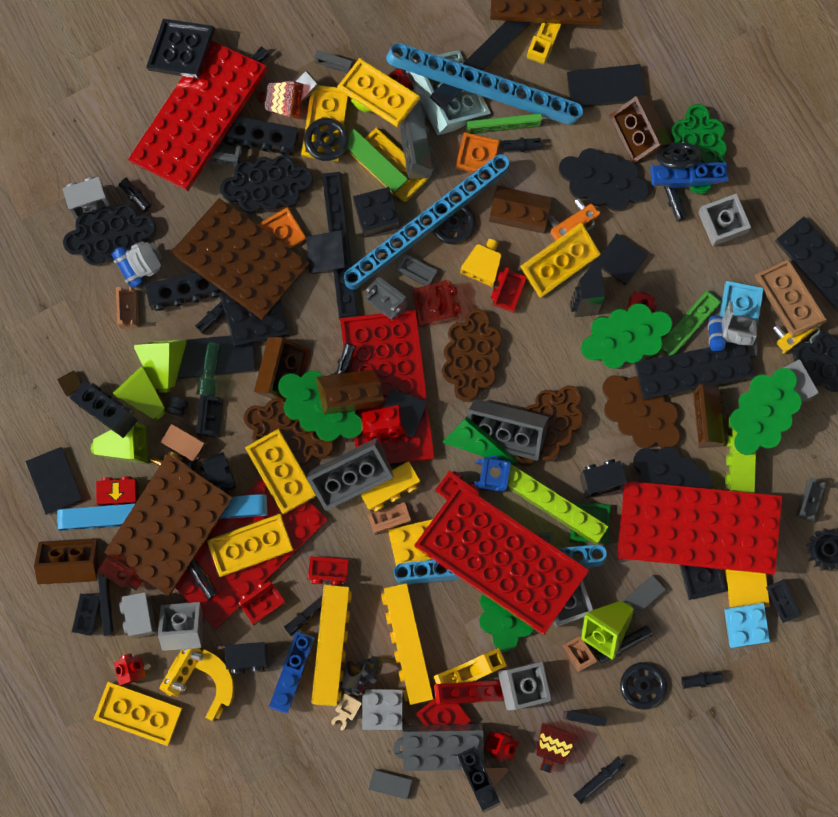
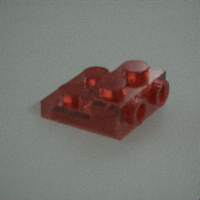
(436, 303)

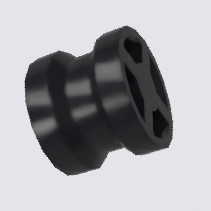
(177, 406)

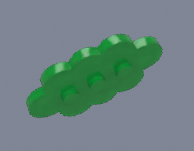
(705, 134)
(626, 335)
(305, 405)
(765, 411)
(502, 625)

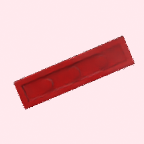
(468, 692)

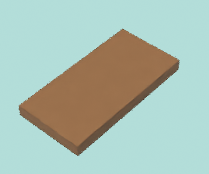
(790, 298)

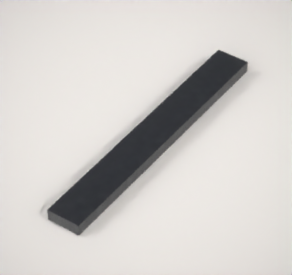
(482, 58)
(337, 221)

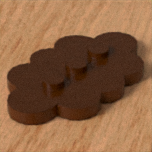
(471, 355)
(272, 417)
(563, 420)
(644, 420)

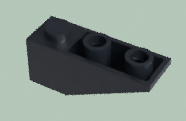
(478, 779)

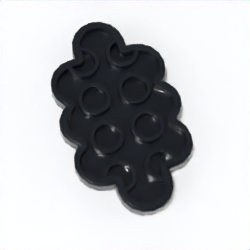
(603, 179)
(266, 184)
(105, 231)
(820, 360)
(669, 468)

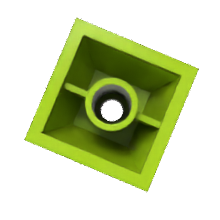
(161, 361)
(141, 395)
(130, 448)
(607, 626)

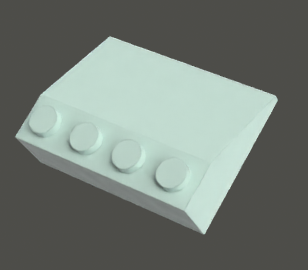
(463, 108)

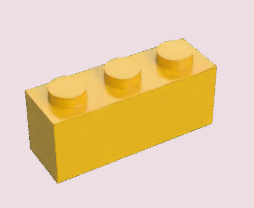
(403, 481)

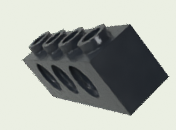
(269, 130)
(175, 284)
(104, 409)

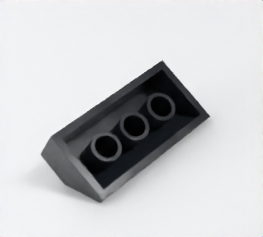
(589, 292)

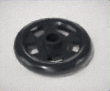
(314, 129)
(678, 155)
(462, 235)
(643, 703)

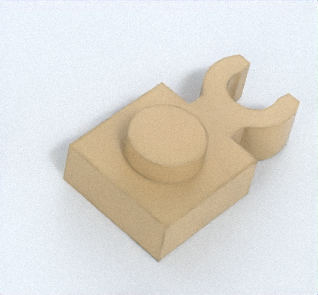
(347, 708)

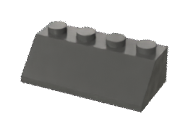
(416, 145)
(514, 429)
(350, 474)

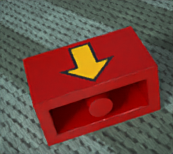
(116, 492)

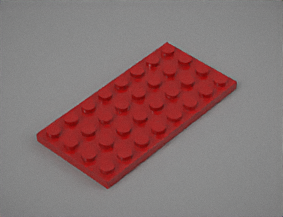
(198, 117)
(396, 359)
(300, 525)
(699, 527)
(501, 559)

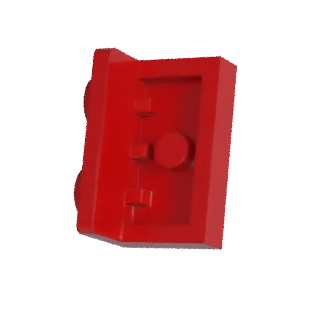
(508, 290)
(383, 423)
(450, 483)
(328, 570)
(261, 602)

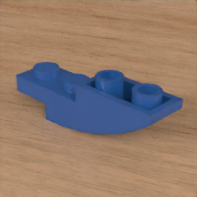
(698, 175)
(291, 673)

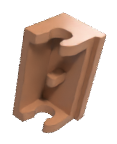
(127, 308)
(184, 442)
(389, 518)

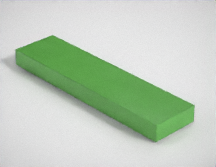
(504, 123)
(375, 162)
(689, 323)

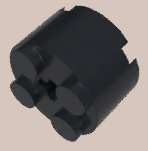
(217, 471)

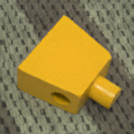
(483, 263)

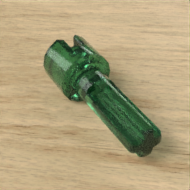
(207, 384)

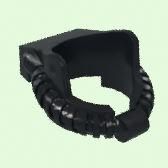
(361, 675)

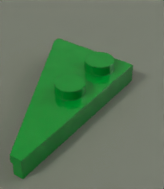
(473, 439)

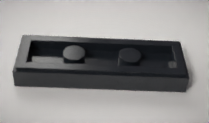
(106, 610)

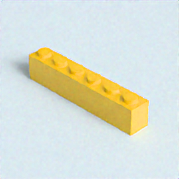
(407, 643)
(330, 645)

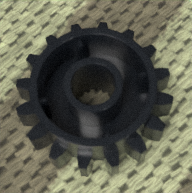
(817, 549)

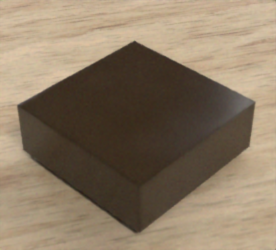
(69, 383)

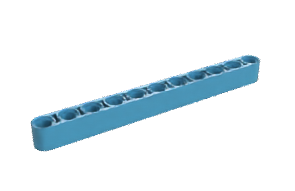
(477, 87)
(430, 213)
(116, 514)
(431, 566)

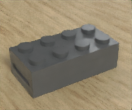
(437, 745)

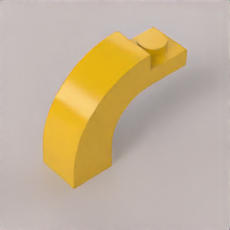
(543, 43)
(473, 669)
(224, 683)

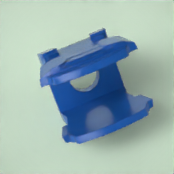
(488, 482)

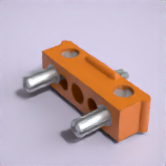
(586, 216)

